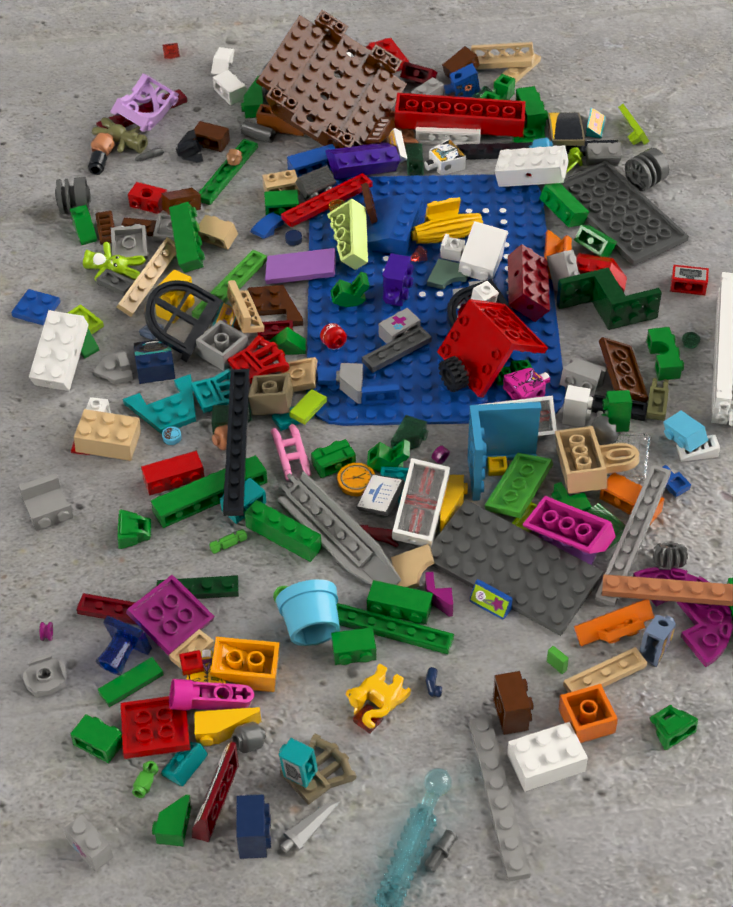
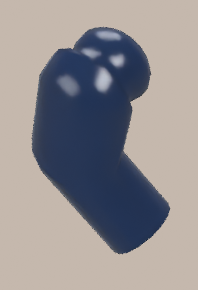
(430, 680)

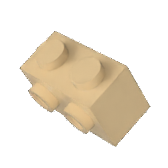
(280, 181)
(217, 231)

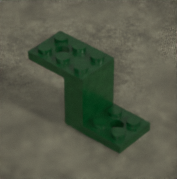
(608, 298)

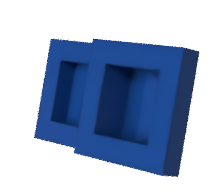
(266, 226)

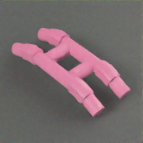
(285, 458)

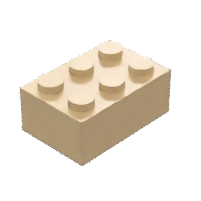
(107, 434)

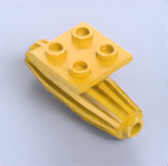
(444, 219)

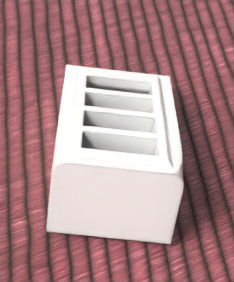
(710, 450)

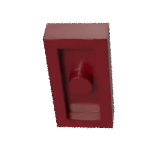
(274, 327)

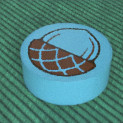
(171, 435)

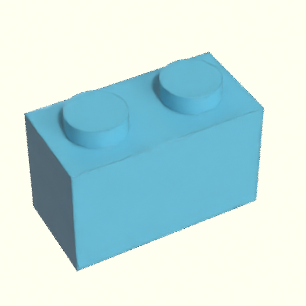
(685, 431)

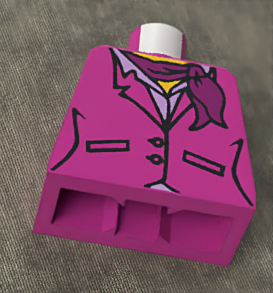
(525, 384)

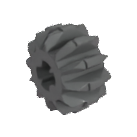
(670, 555)

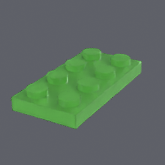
(519, 485)

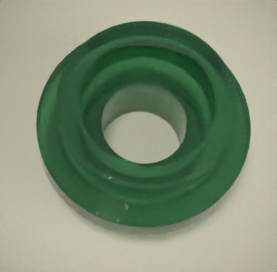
(691, 340)

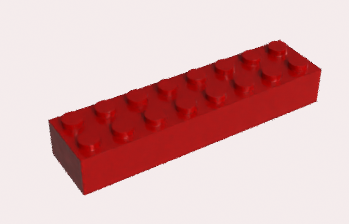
(438, 111)

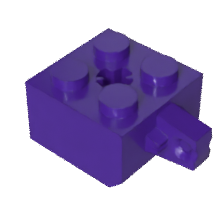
(397, 279)

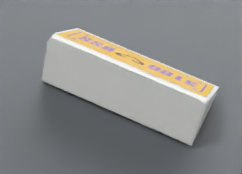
(395, 138)

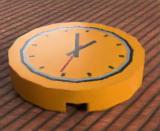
(354, 478)

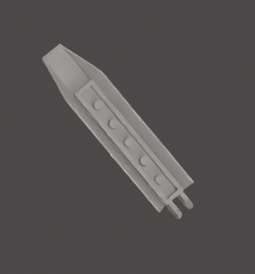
(338, 531)

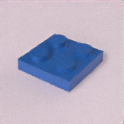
(35, 306)

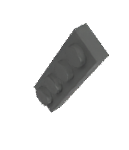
(396, 349)

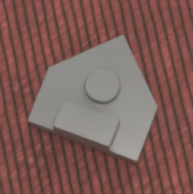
(114, 368)

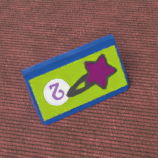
(491, 599)

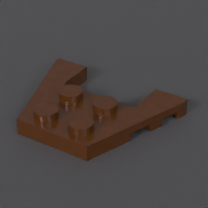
(273, 301)

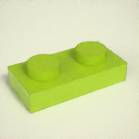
(94, 322)

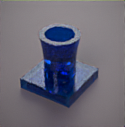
(123, 641)

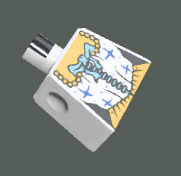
(445, 158)

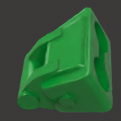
(130, 529)
(674, 728)

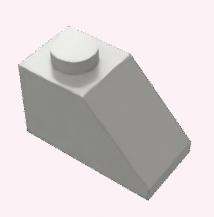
(351, 380)

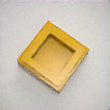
(497, 465)

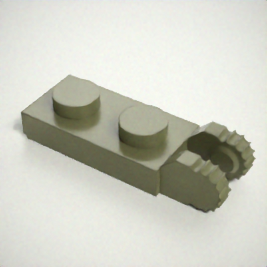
(657, 401)

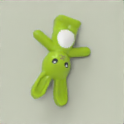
(116, 263)

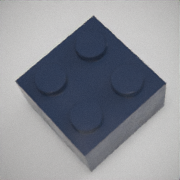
(253, 826)

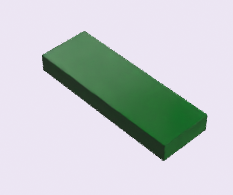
(130, 682)

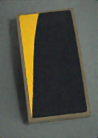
(566, 129)

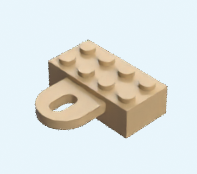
(587, 462)

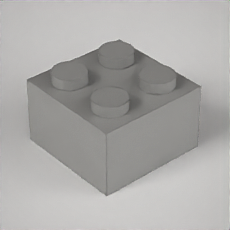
(220, 344)

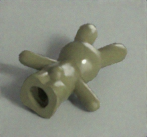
(120, 135)

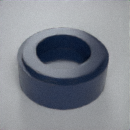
(293, 237)

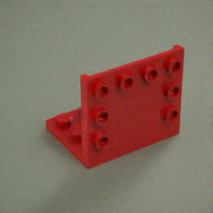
(485, 340)

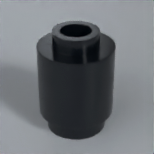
(97, 162)

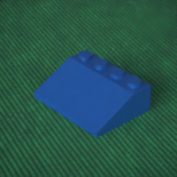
(395, 222)

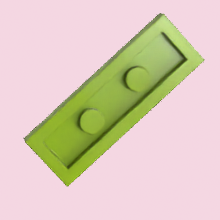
(638, 134)

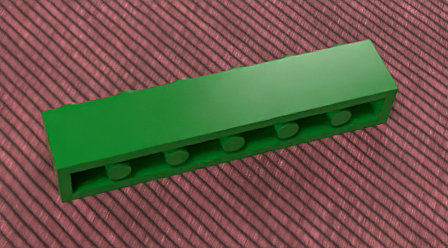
(200, 494)

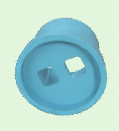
(309, 611)

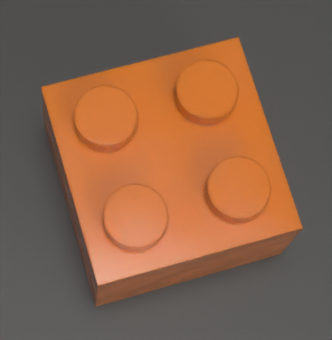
(588, 713)

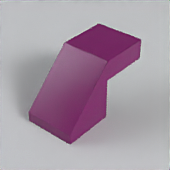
(441, 596)

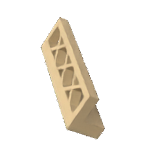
(505, 60)
(241, 311)

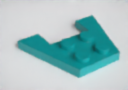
(168, 412)

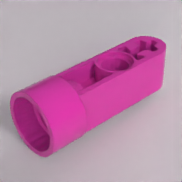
(185, 695)

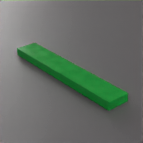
(226, 173)
(395, 628)

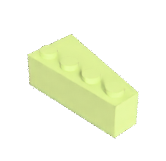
(350, 233)

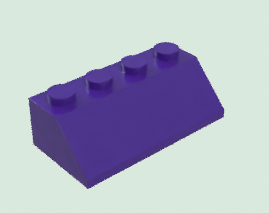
(363, 159)

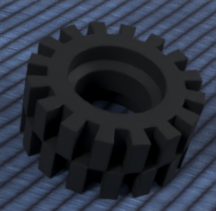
(453, 374)

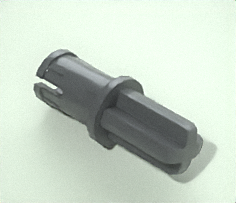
(440, 851)

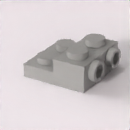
(129, 241)

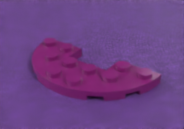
(712, 622)

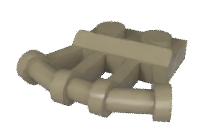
(319, 783)

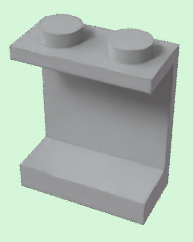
(45, 501)

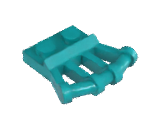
(209, 391)

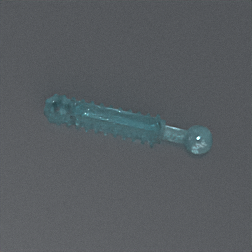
(413, 841)

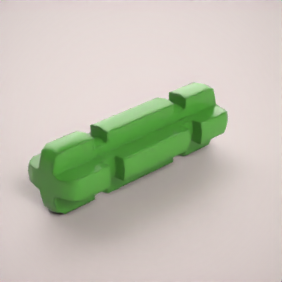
(228, 541)

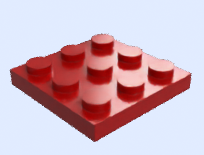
(153, 728)

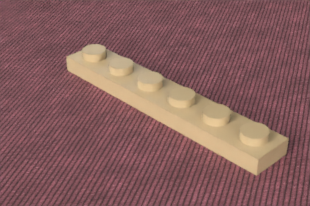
(148, 277)

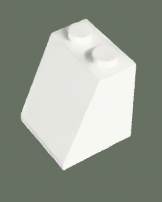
(483, 251)

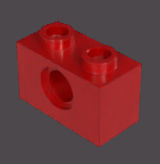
(146, 197)

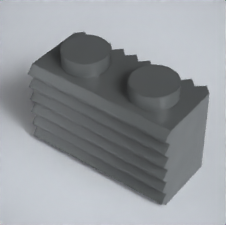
(315, 182)

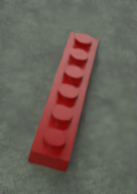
(321, 202)

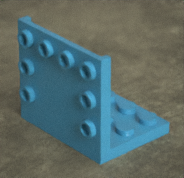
(499, 432)

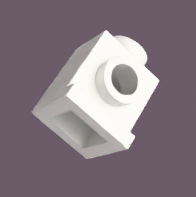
(452, 248)

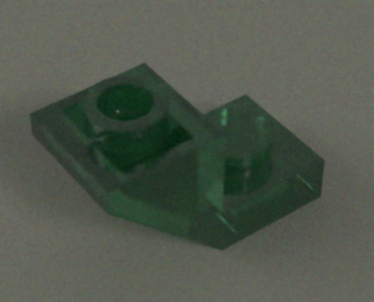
(414, 160)

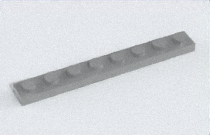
(636, 527)
(499, 799)

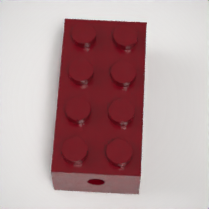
(528, 283)

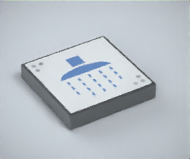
(380, 495)

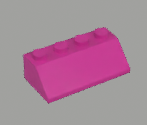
(571, 526)

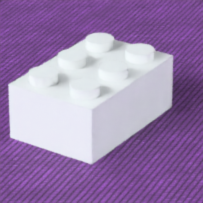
(547, 756)

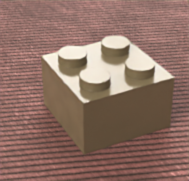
(271, 394)

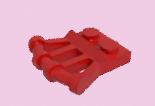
(249, 359)

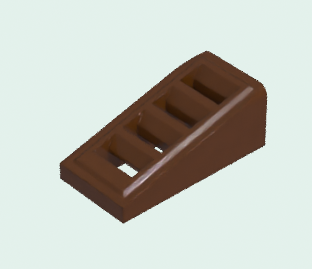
(381, 130)
(104, 225)

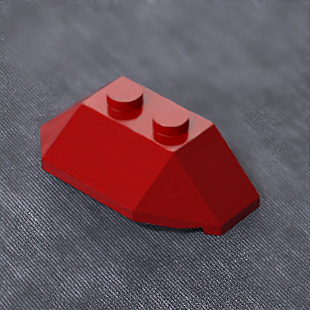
(589, 263)

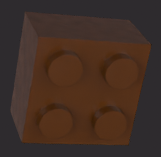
(512, 702)

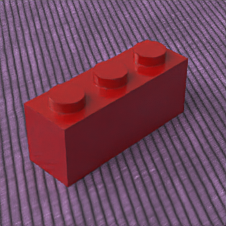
(172, 472)

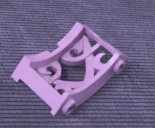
(143, 87)

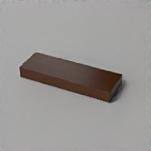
(369, 203)

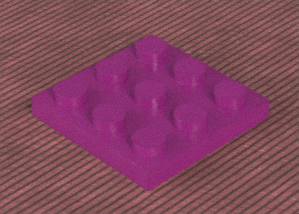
(170, 614)

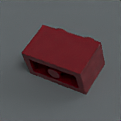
(417, 73)

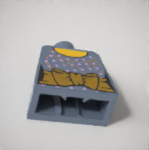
(660, 630)

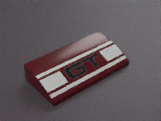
(216, 794)

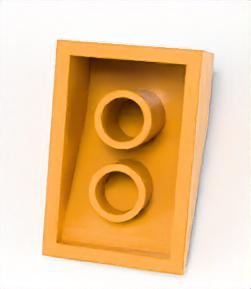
(246, 662)

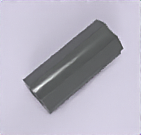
(258, 131)

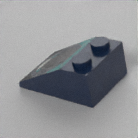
(153, 361)

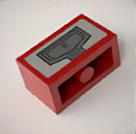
(689, 280)

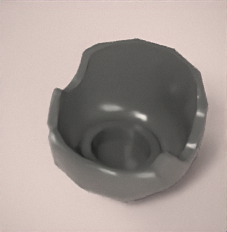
(604, 431)

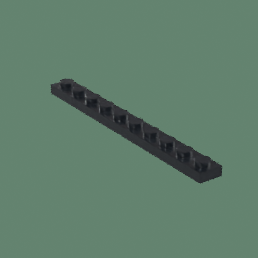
(492, 150)
(236, 443)

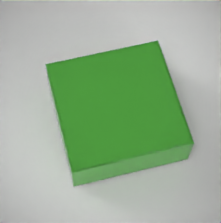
(557, 659)

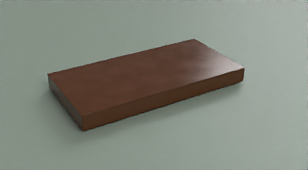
(623, 368)

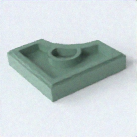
(445, 273)

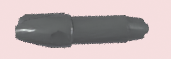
(152, 153)

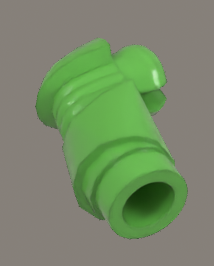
(144, 780)

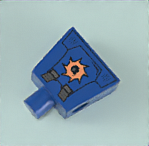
(463, 82)

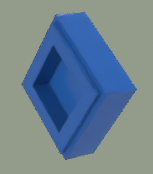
(327, 375)

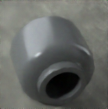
(249, 737)

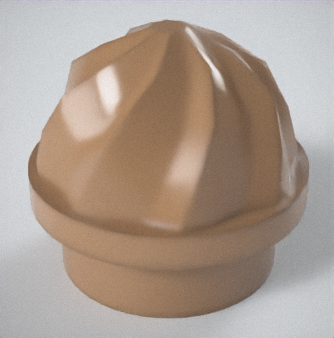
(234, 157)

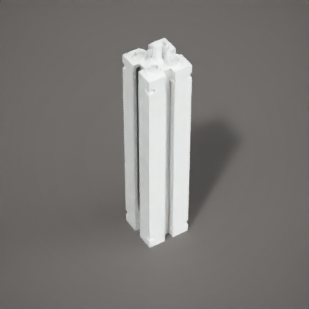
(723, 356)

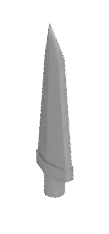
(302, 831)

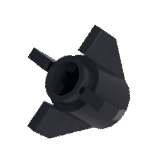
(189, 148)

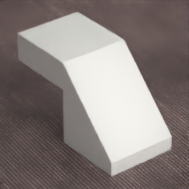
(222, 60)

